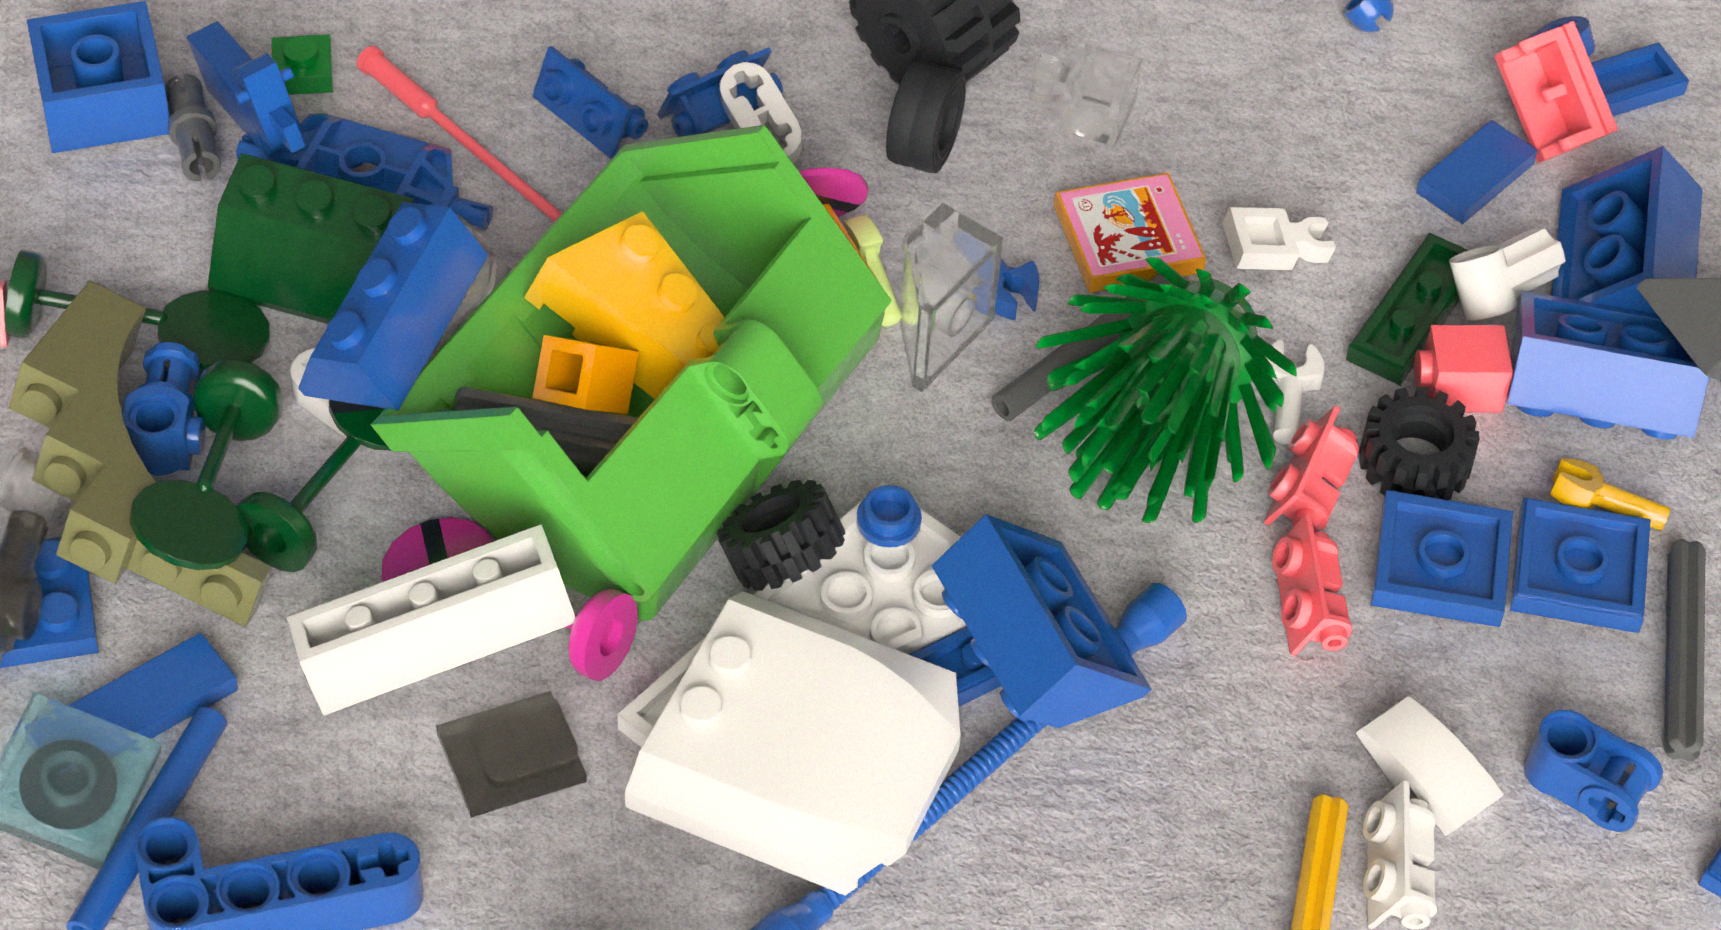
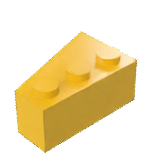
(631, 295)

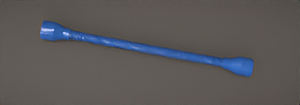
(1144, 623)

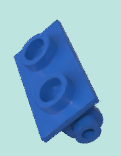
(698, 99)
(587, 103)

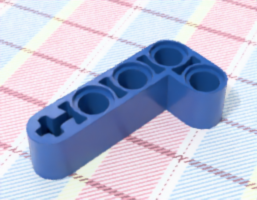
(369, 877)

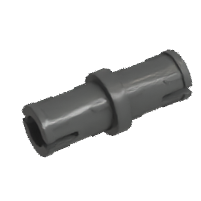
(192, 127)

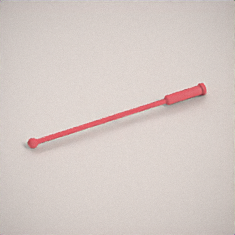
(374, 63)

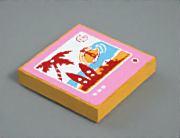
(1124, 223)

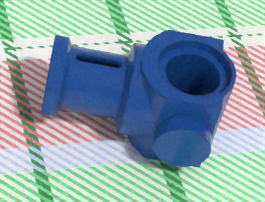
(162, 411)

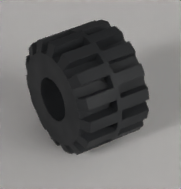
(943, 32)

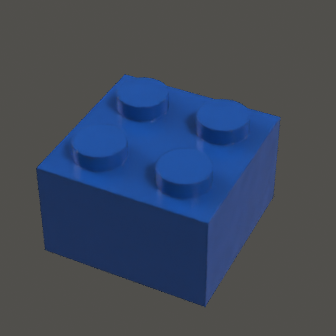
(99, 76)

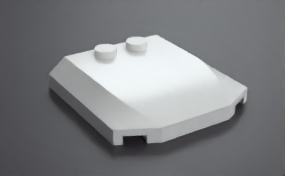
(799, 745)

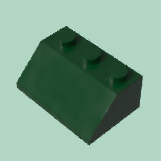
(295, 236)

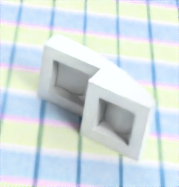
(1440, 769)

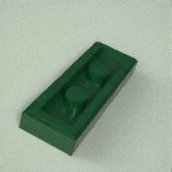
(1402, 320)

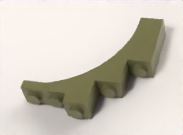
(89, 457)

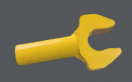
(1583, 486)

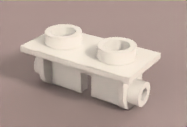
(1396, 835)

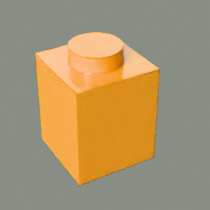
(585, 375)

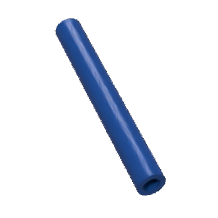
(159, 801)

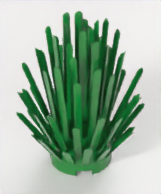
(1165, 386)

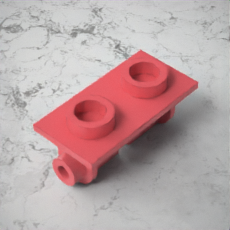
(1318, 453)
(1305, 568)

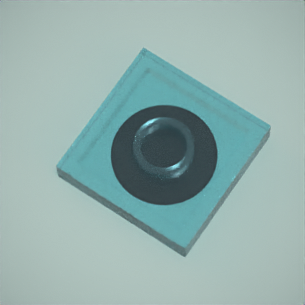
(72, 780)

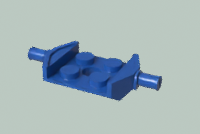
(402, 163)

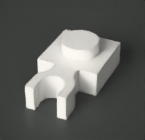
(1270, 242)

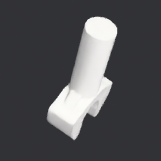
(1308, 378)

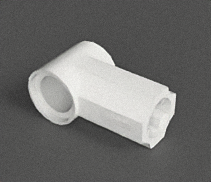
(1495, 274)

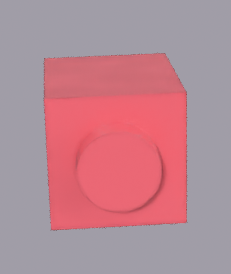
(1467, 364)

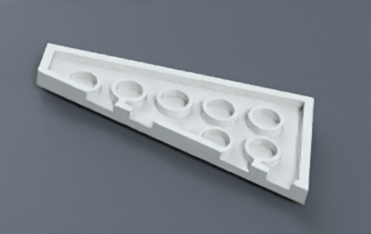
(862, 589)

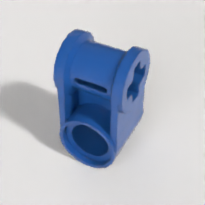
(1591, 769)

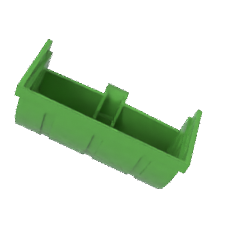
(792, 332)

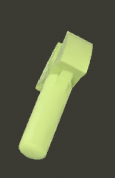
(869, 241)

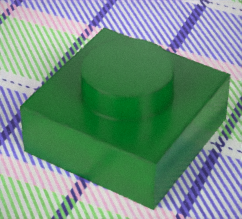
(309, 61)

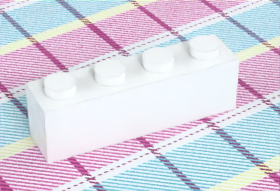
(431, 620)

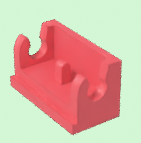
(1556, 92)

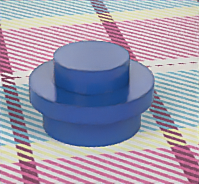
(889, 517)

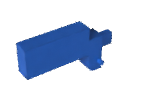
(248, 89)

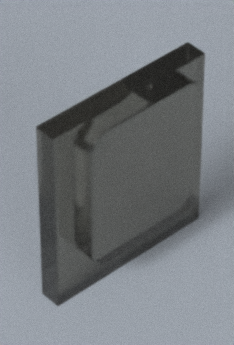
(511, 753)

